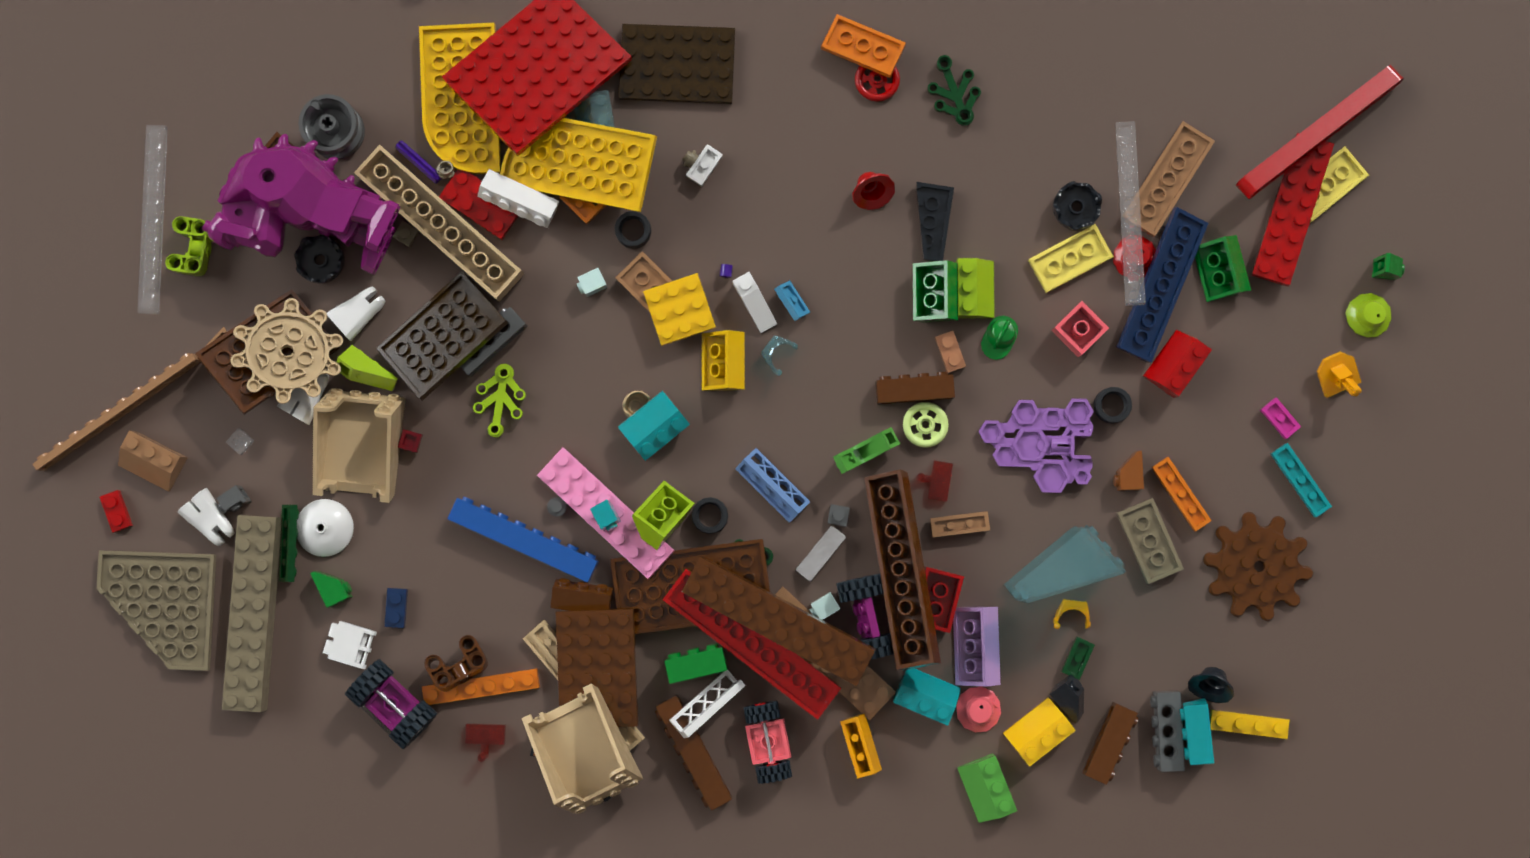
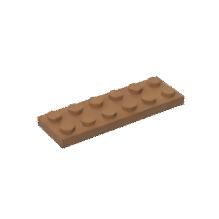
(1171, 175)

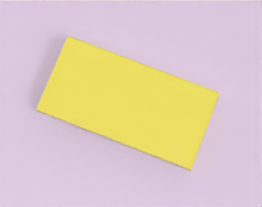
(1340, 177)
(1070, 258)

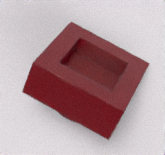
(410, 440)

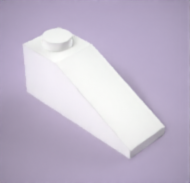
(754, 302)

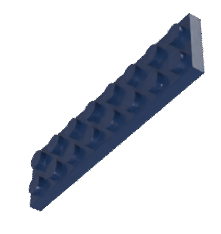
(1163, 284)

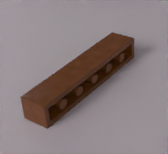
(695, 756)

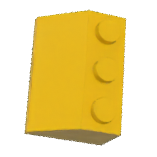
(723, 361)
(1039, 731)

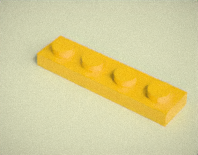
(1249, 724)

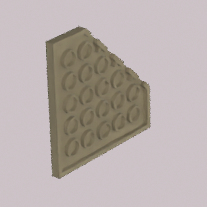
(164, 601)

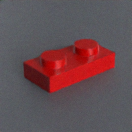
(116, 511)

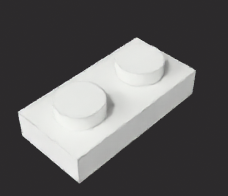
(704, 165)

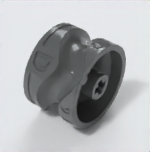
(333, 125)

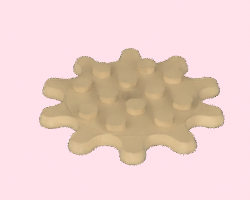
(292, 330)

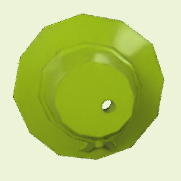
(1363, 313)

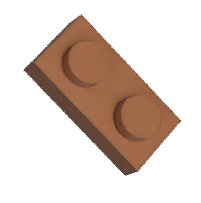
(950, 351)

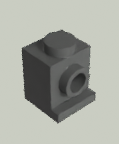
(233, 499)

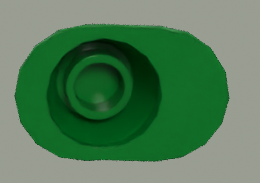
(999, 337)

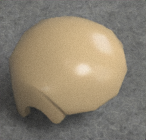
(634, 401)

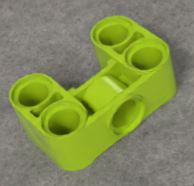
(198, 249)

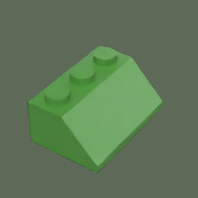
(987, 788)

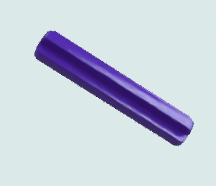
(420, 163)

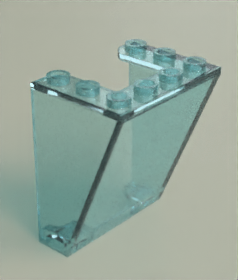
(1067, 564)

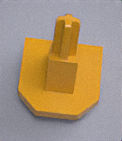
(1339, 374)

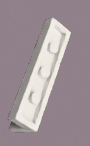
(714, 705)

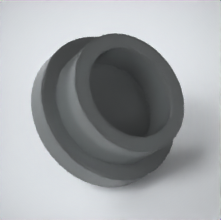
(556, 506)

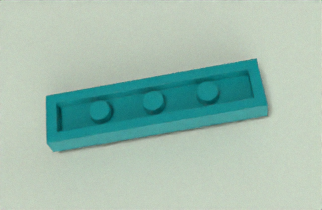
(1301, 480)

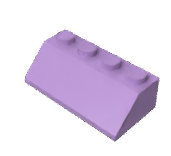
(976, 646)

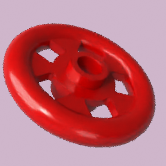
(871, 94)

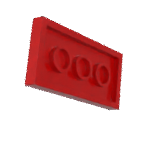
(462, 195)

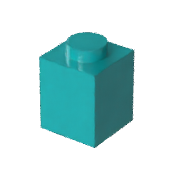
(605, 515)

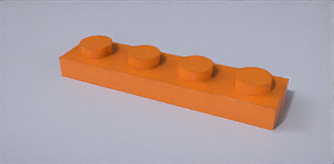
(1181, 494)

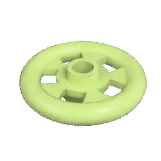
(923, 408)

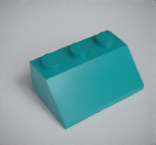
(653, 425)
(927, 695)
(1197, 732)

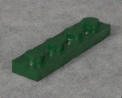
(288, 538)

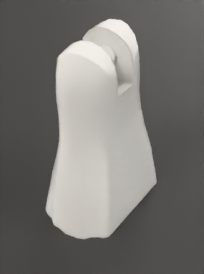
(356, 312)
(301, 404)
(207, 517)

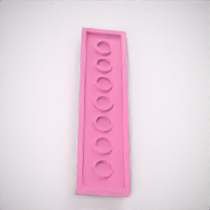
(583, 491)

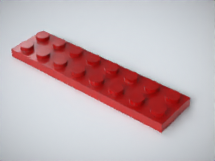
(1291, 217)

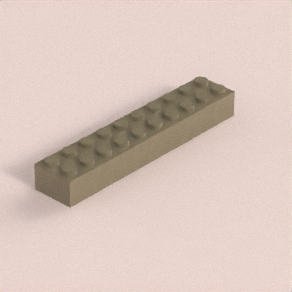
(252, 614)

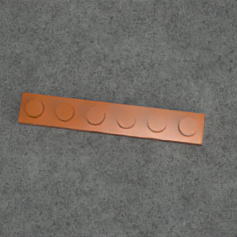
(483, 687)

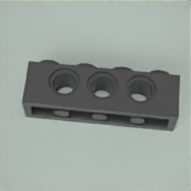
(487, 352)
(1175, 759)

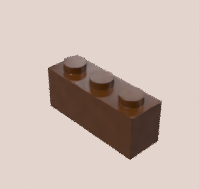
(580, 595)

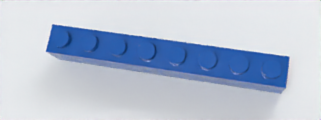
(522, 539)

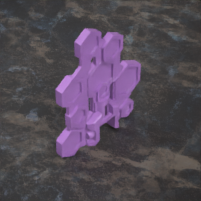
(1032, 444)

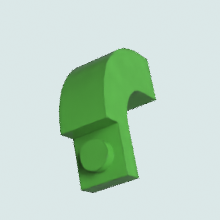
(866, 450)

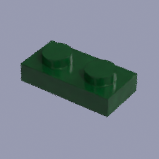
(1077, 657)

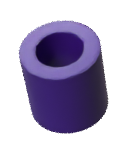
(726, 270)

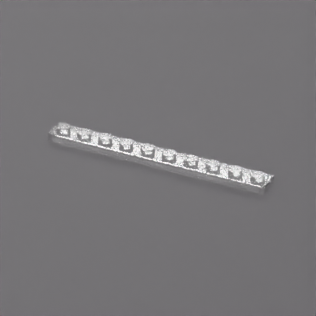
(1130, 213)
(152, 219)

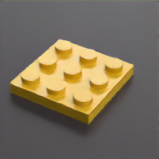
(679, 309)

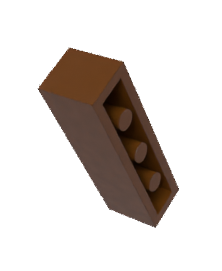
(915, 388)
(1109, 743)

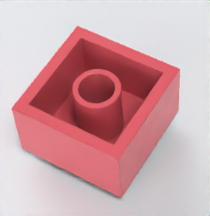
(1080, 329)

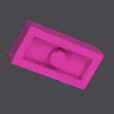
(1280, 418)

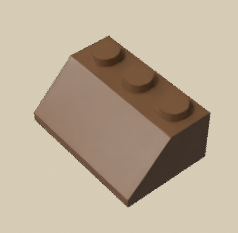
(150, 460)

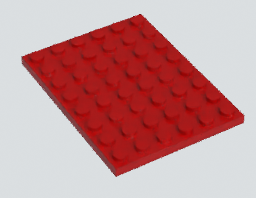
(536, 70)

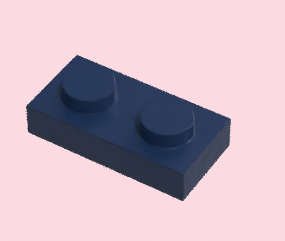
(396, 607)

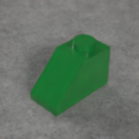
(1388, 267)
(332, 589)

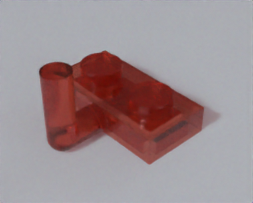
(938, 480)
(485, 735)

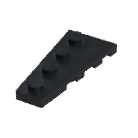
(934, 216)

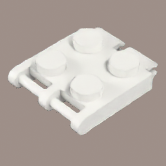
(349, 644)

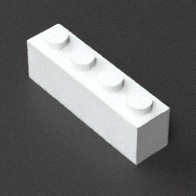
(518, 198)

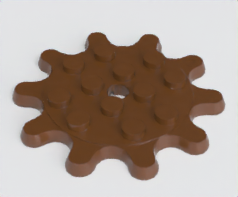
(1237, 561)

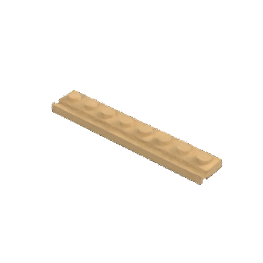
(544, 644)

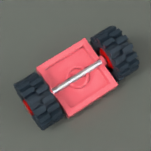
(768, 742)

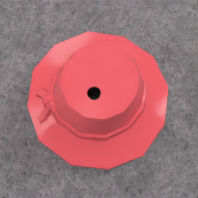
(970, 713)

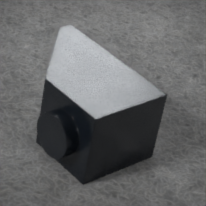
(1070, 697)

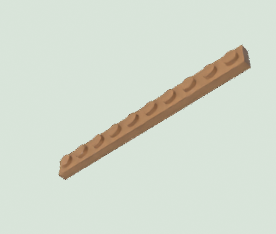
(110, 415)

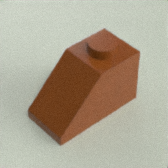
(1130, 474)

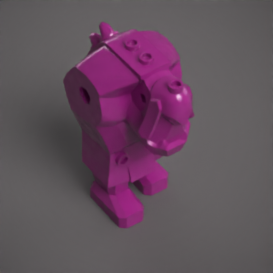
(298, 190)

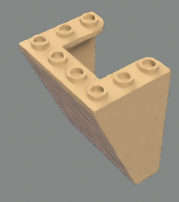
(357, 442)
(581, 752)

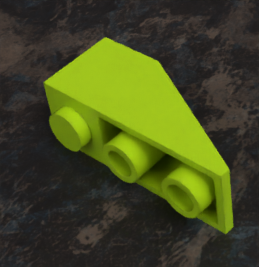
(362, 369)

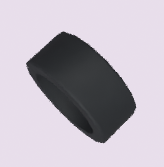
(632, 215)
(1111, 419)
(695, 515)

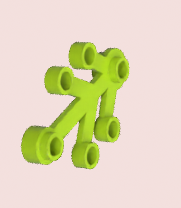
(500, 397)

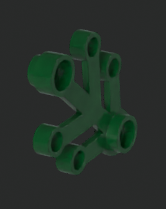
(955, 94)

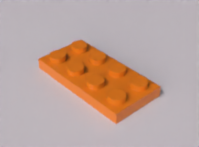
(863, 46)

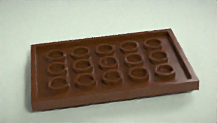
(233, 380)
(599, 651)

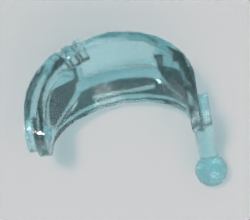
(769, 348)

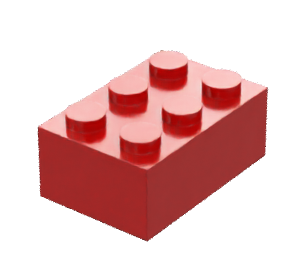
(944, 595)

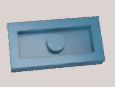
(792, 300)

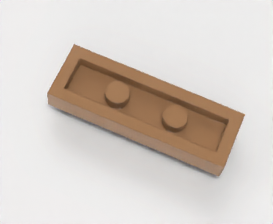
(959, 524)

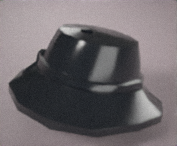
(1211, 685)

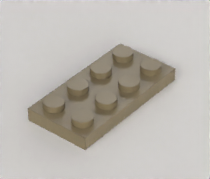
(1150, 541)

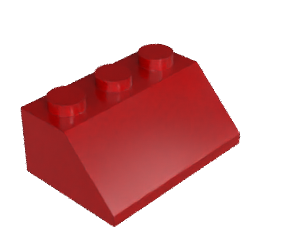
(1177, 363)

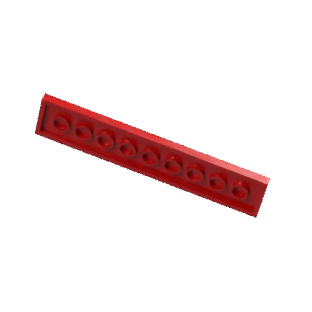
(770, 660)

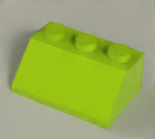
(975, 288)
(661, 514)

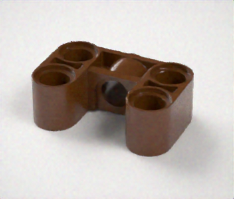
(461, 671)

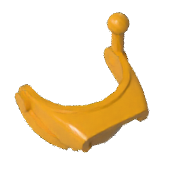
(1067, 605)

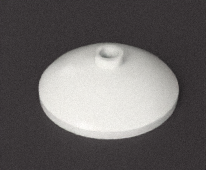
(337, 527)

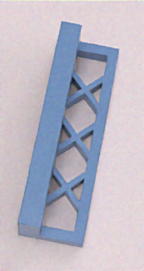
(770, 487)

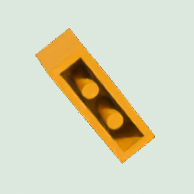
(861, 745)

